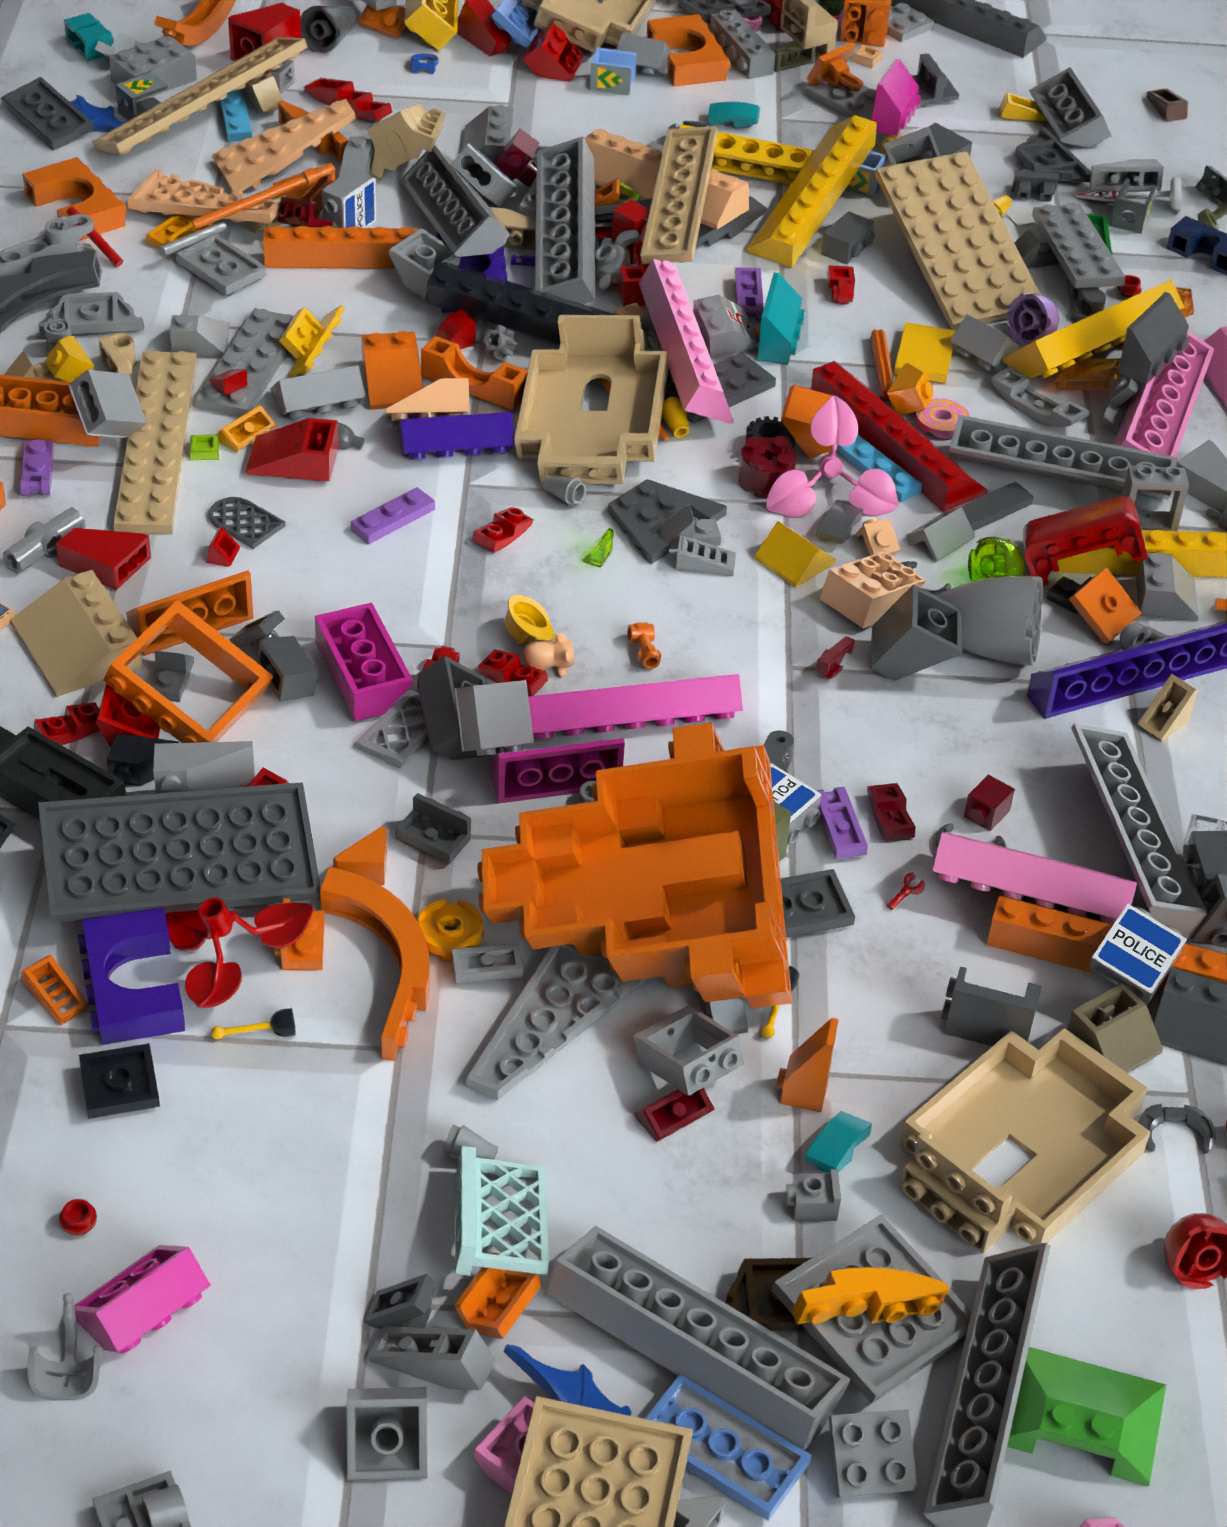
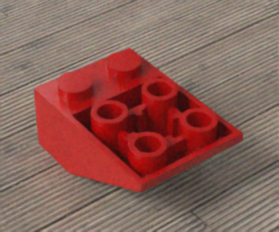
(296, 451)

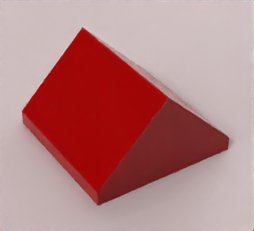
(121, 717)

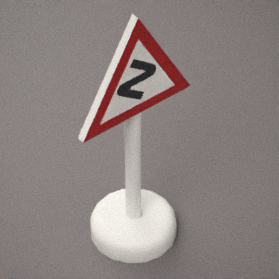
(1110, 196)

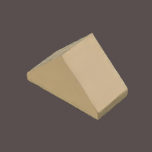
(1169, 709)

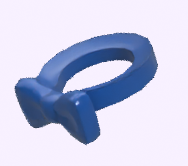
(429, 66)

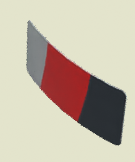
(603, 230)

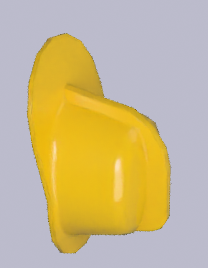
(527, 620)

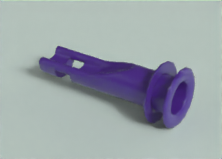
(525, 260)

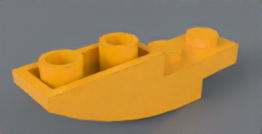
(879, 1291)

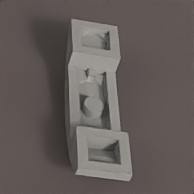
(1015, 390)

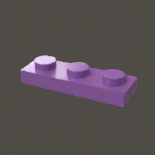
(392, 515)

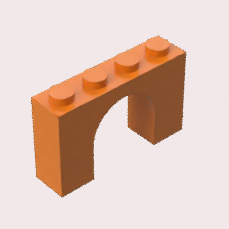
(690, 32)
(75, 180)

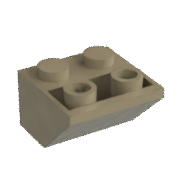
(1117, 1028)

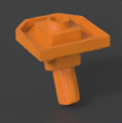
(834, 69)

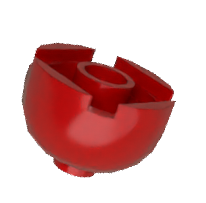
(1197, 1250)

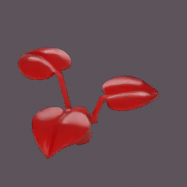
(217, 982)

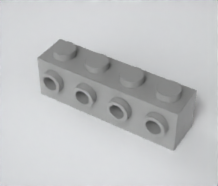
(742, 44)

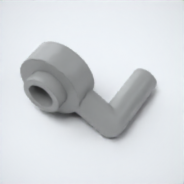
(1137, 634)

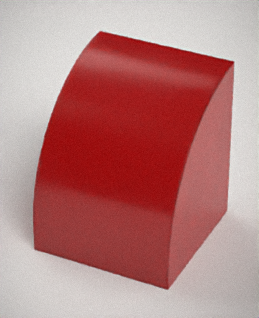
(458, 329)

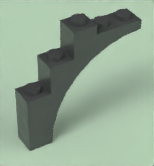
(47, 280)

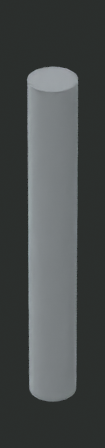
(192, 238)

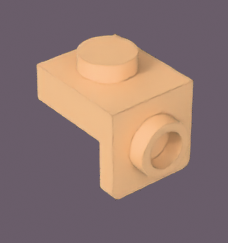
(878, 536)

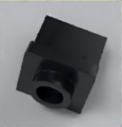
(1063, 590)

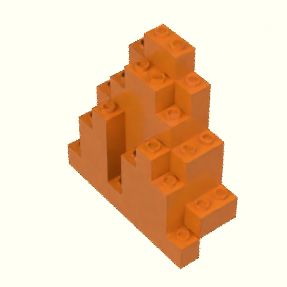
(658, 873)

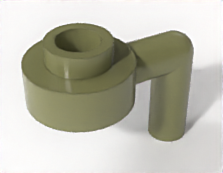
(1210, 218)

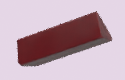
(673, 1112)

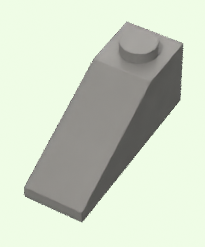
(357, 155)
(1141, 172)
(436, 1355)

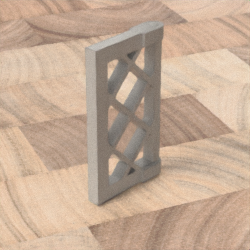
(381, 728)

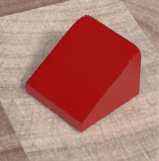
(230, 381)

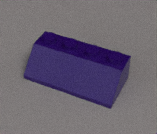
(456, 434)

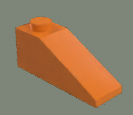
(808, 1070)

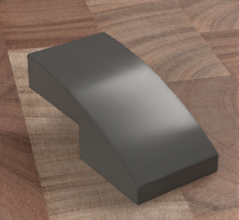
(839, 522)

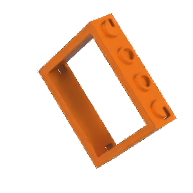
(210, 645)

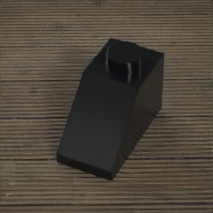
(133, 758)

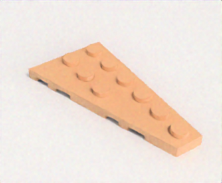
(277, 148)
(193, 199)

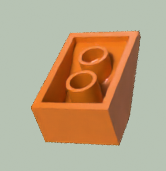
(390, 367)

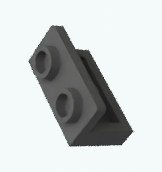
(435, 829)

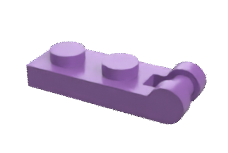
(749, 290)
(37, 467)
(841, 824)

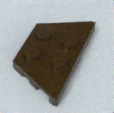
(753, 1294)

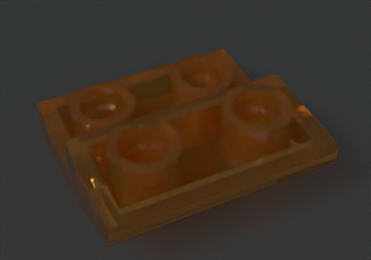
(1089, 374)

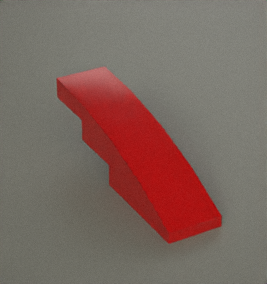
(361, 102)

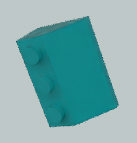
(780, 322)

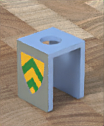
(612, 71)
(864, 180)

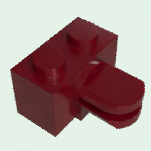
(516, 158)

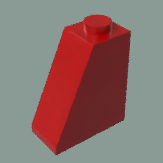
(479, 28)
(110, 554)

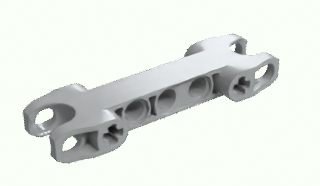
(59, 238)

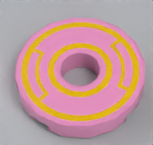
(929, 420)

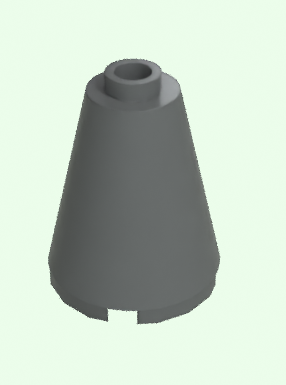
(326, 26)

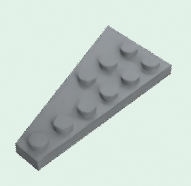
(551, 1011)

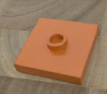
(1105, 606)

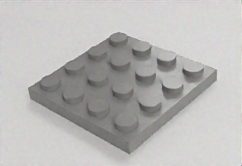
(878, 1353)

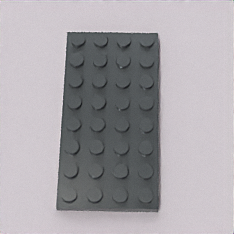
(177, 851)

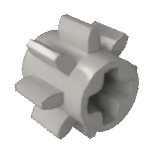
(500, 342)

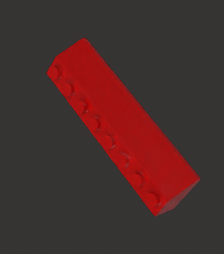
(896, 438)

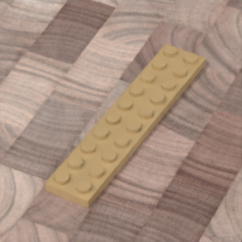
(199, 95)
(157, 449)

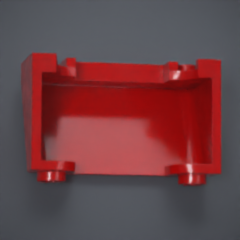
(1083, 531)

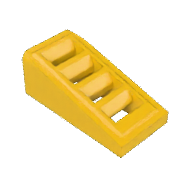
(1020, 108)

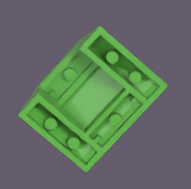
(1089, 1411)

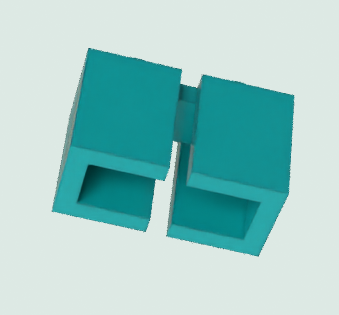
(84, 33)

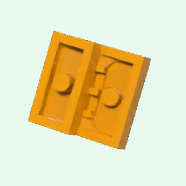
(172, 230)

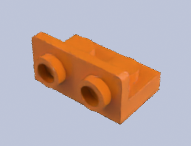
(309, 949)

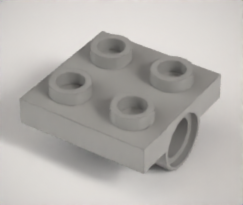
(872, 1453)
(143, 1504)

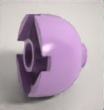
(1031, 318)

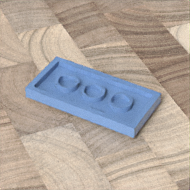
(516, 20)

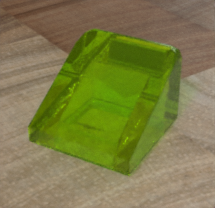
(600, 549)

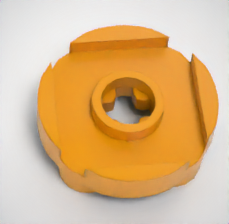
(463, 915)

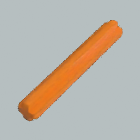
(882, 362)

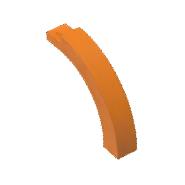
(199, 24)

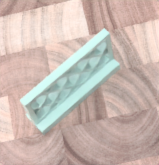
(469, 1218)

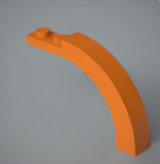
(390, 920)

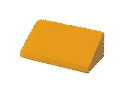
(245, 429)

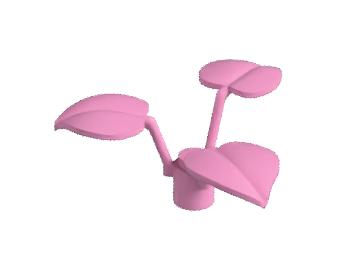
(833, 425)

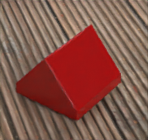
(222, 549)

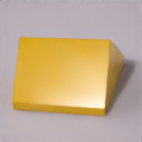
(792, 555)

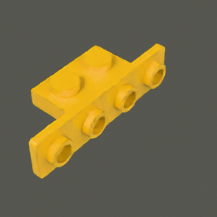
(306, 336)

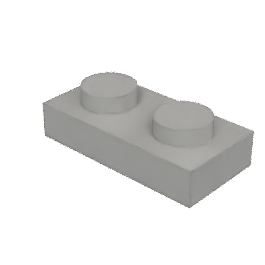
(487, 963)

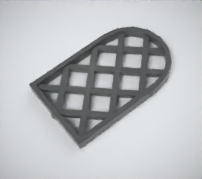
(277, 525)

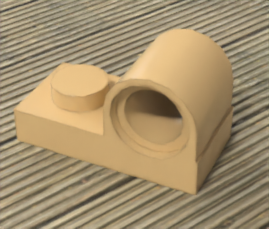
(117, 352)

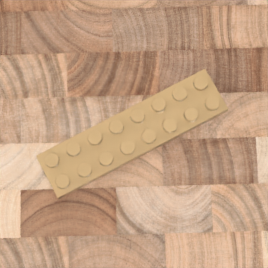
(679, 195)

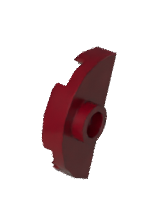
(829, 661)

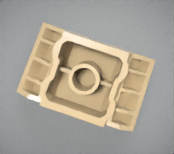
(404, 137)

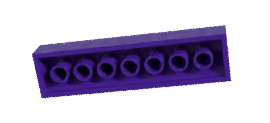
(1128, 670)

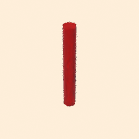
(99, 241)

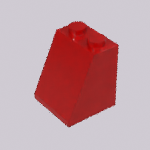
(260, 26)

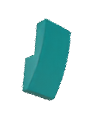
(740, 113)
(837, 1141)

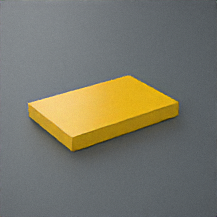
(927, 350)

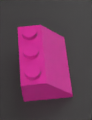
(142, 1297)

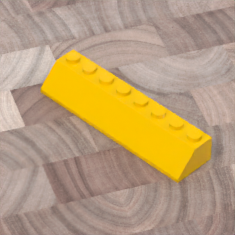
(814, 191)
(1085, 335)
(1198, 553)

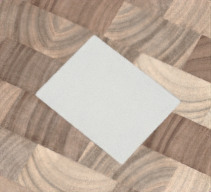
(706, 280)

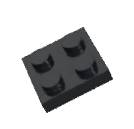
(119, 1080)

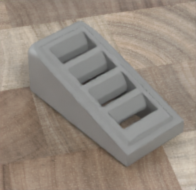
(699, 556)

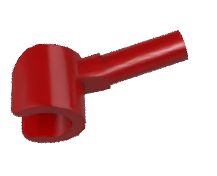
(906, 890)

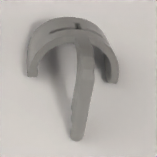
(53, 1387)

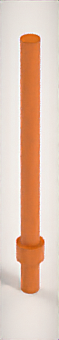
(308, 177)

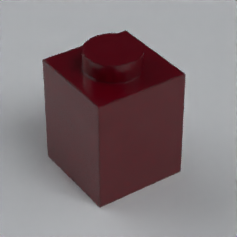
(989, 802)

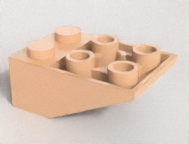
(442, 397)
(868, 587)

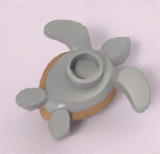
(612, 256)

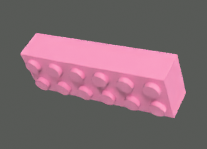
(1032, 876)

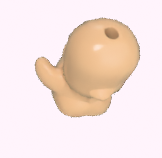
(550, 654)

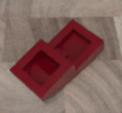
(890, 811)

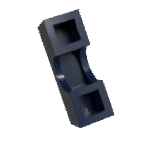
(1194, 237)

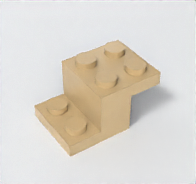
(809, 25)

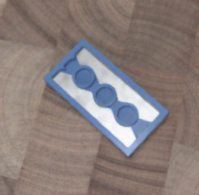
(732, 1448)

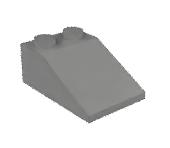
(202, 766)

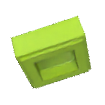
(204, 447)

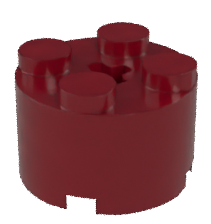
(764, 462)

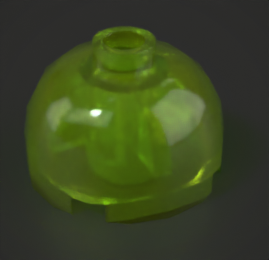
(995, 558)

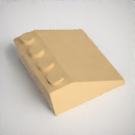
(75, 633)

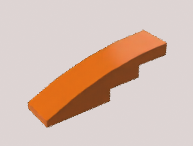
(330, 143)

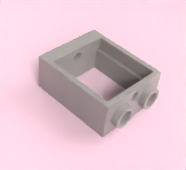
(919, 141)
(1167, 478)
(688, 1026)

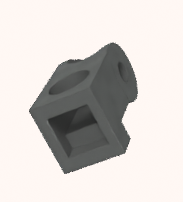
(1088, 300)
(780, 749)

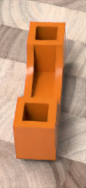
(444, 360)

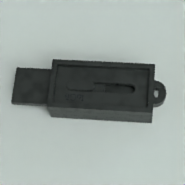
(44, 771)

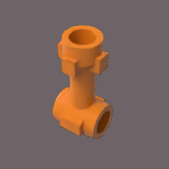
(644, 634)

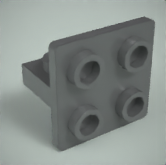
(933, 82)

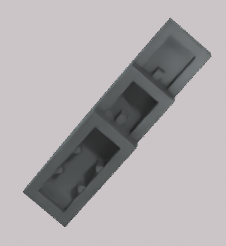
(710, 235)

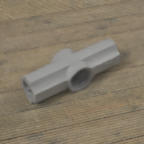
(41, 540)

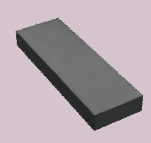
(997, 505)

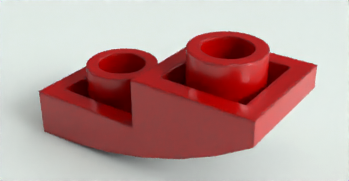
(505, 529)
(507, 667)
(74, 725)

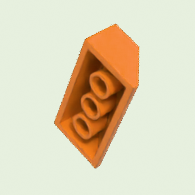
(217, 603)

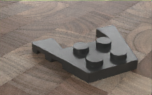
(708, 7)
(650, 506)

